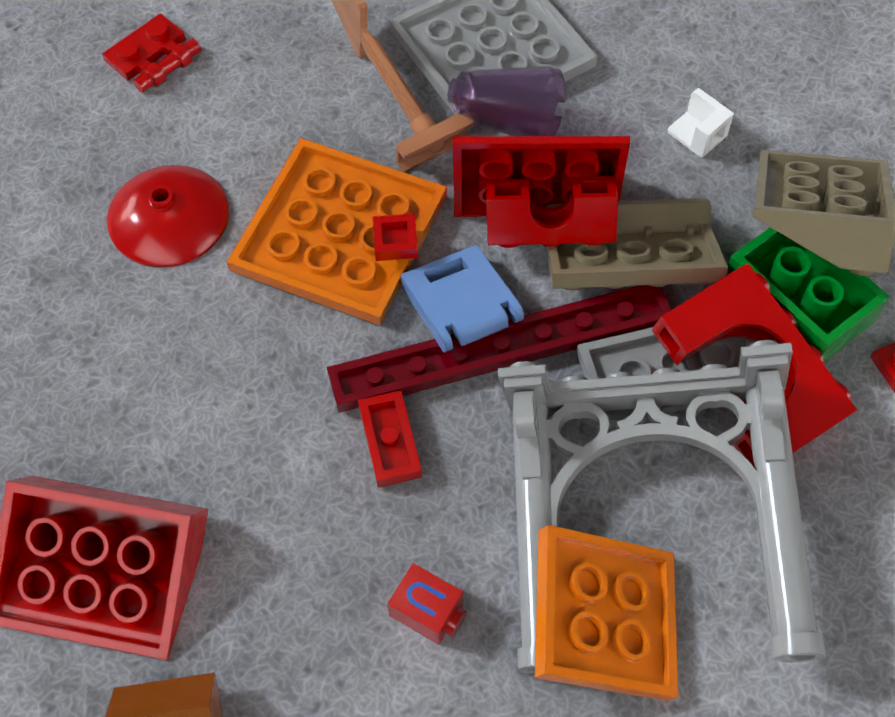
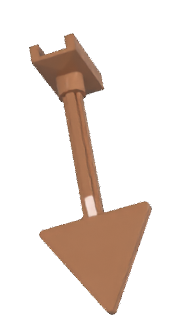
(429, 138)

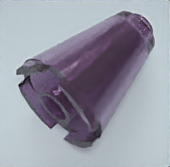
(510, 99)

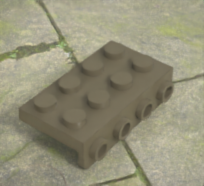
(654, 247)

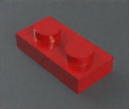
(390, 439)

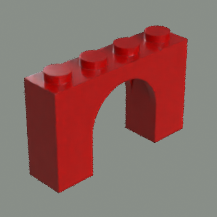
(745, 308)

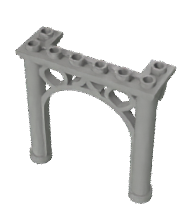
(771, 481)

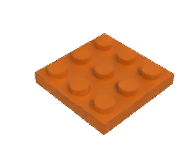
(605, 614)

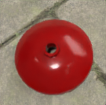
(168, 230)

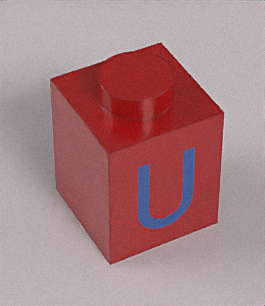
(427, 604)

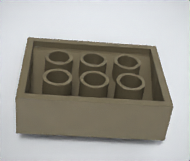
(830, 207)

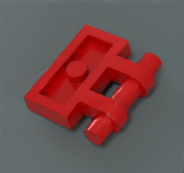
(147, 45)

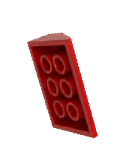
(544, 160)
(96, 564)

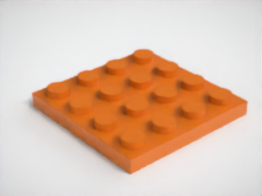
(318, 230)

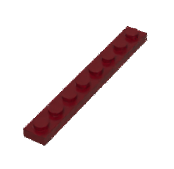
(534, 338)

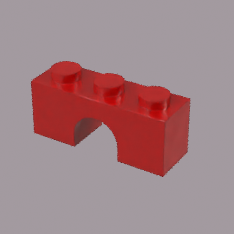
(584, 218)

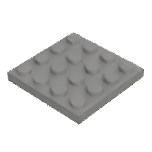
(489, 35)

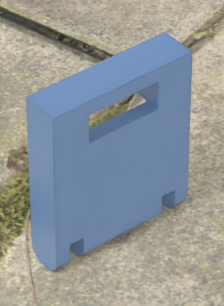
(461, 295)

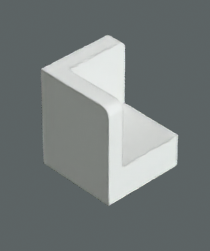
(703, 124)

